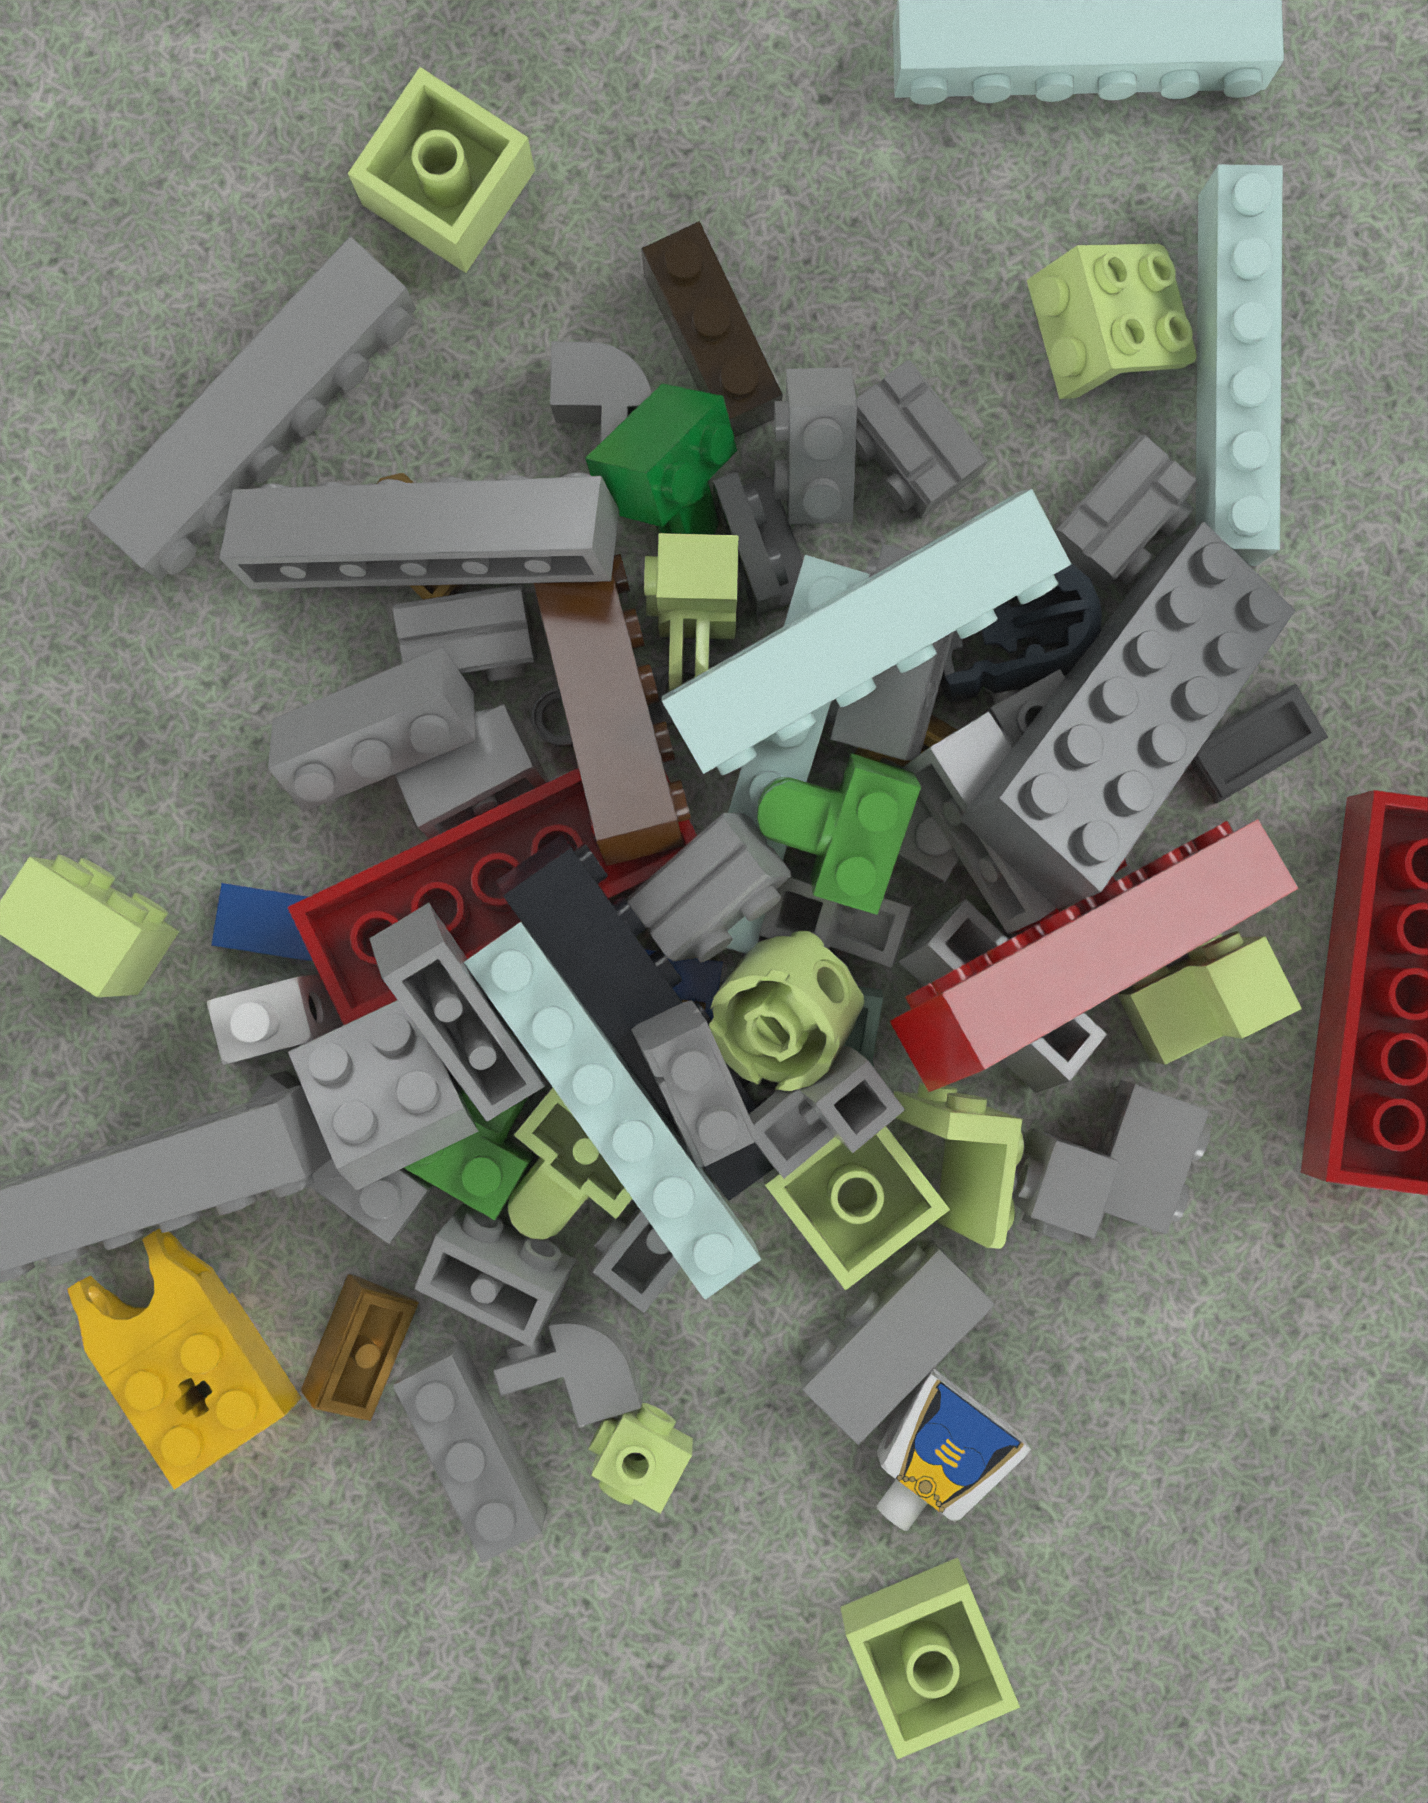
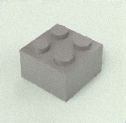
(380, 1095)

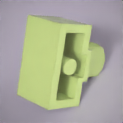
(692, 594)
(563, 1176)

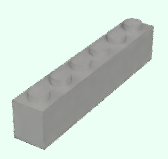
(255, 410)
(422, 533)
(159, 1181)

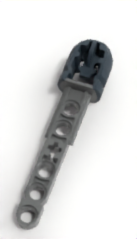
(1063, 616)

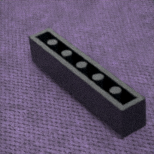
(611, 971)

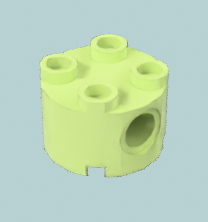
(785, 1011)

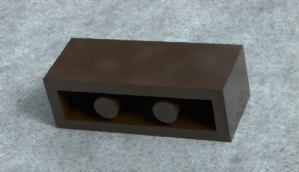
(710, 326)

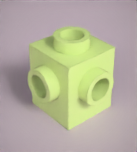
(642, 1477)

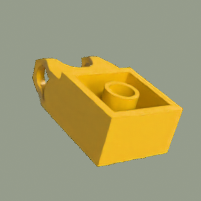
(164, 1350)

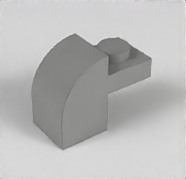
(594, 384)
(836, 924)
(842, 1104)
(588, 1356)

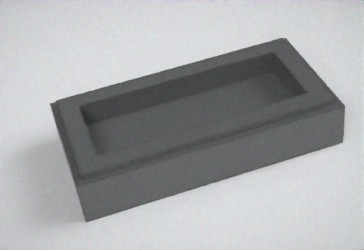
(1257, 743)

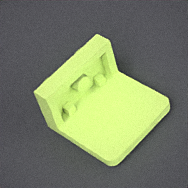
(1110, 315)
(977, 1159)

